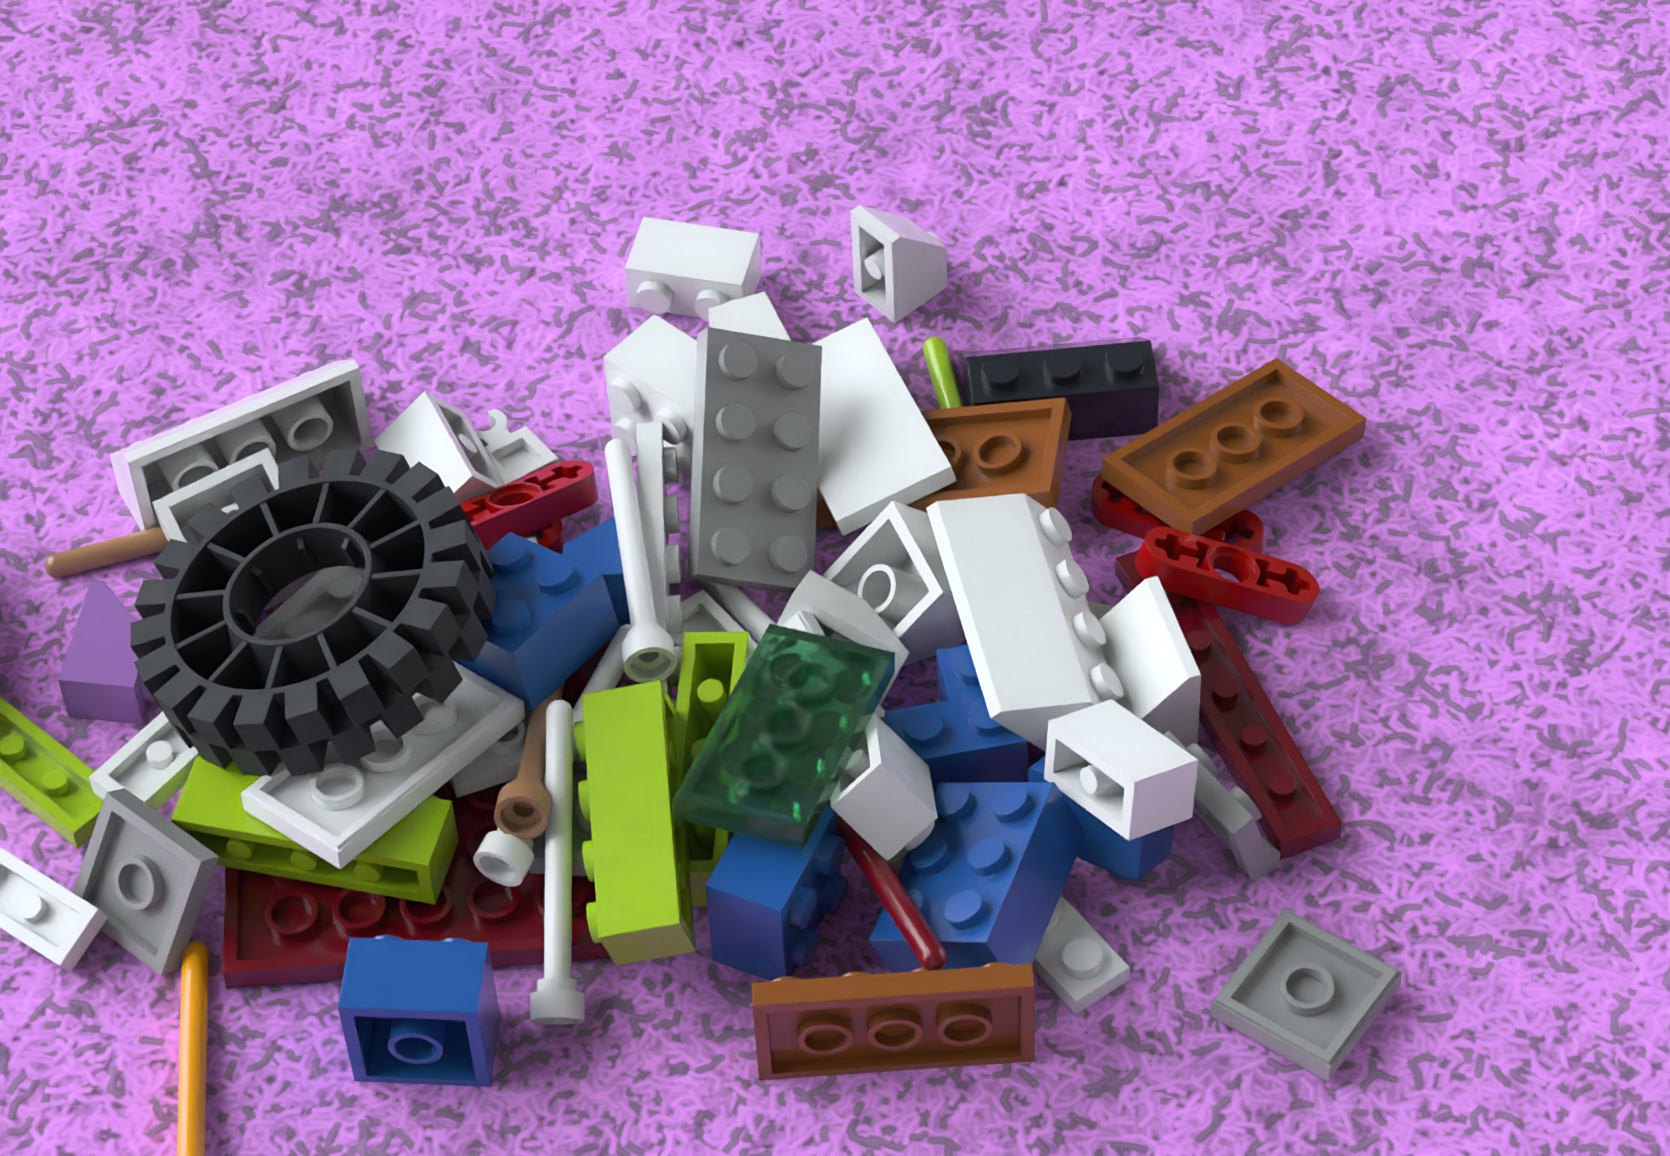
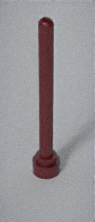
(895, 899)

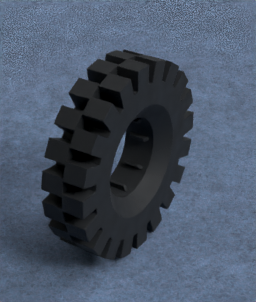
(294, 695)

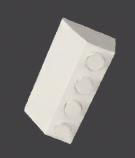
(293, 419)
(1023, 610)

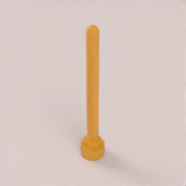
(193, 1050)

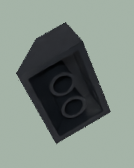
(1105, 382)

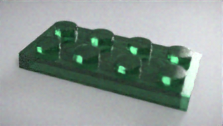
(785, 736)

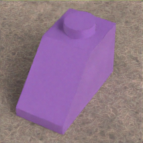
(99, 665)

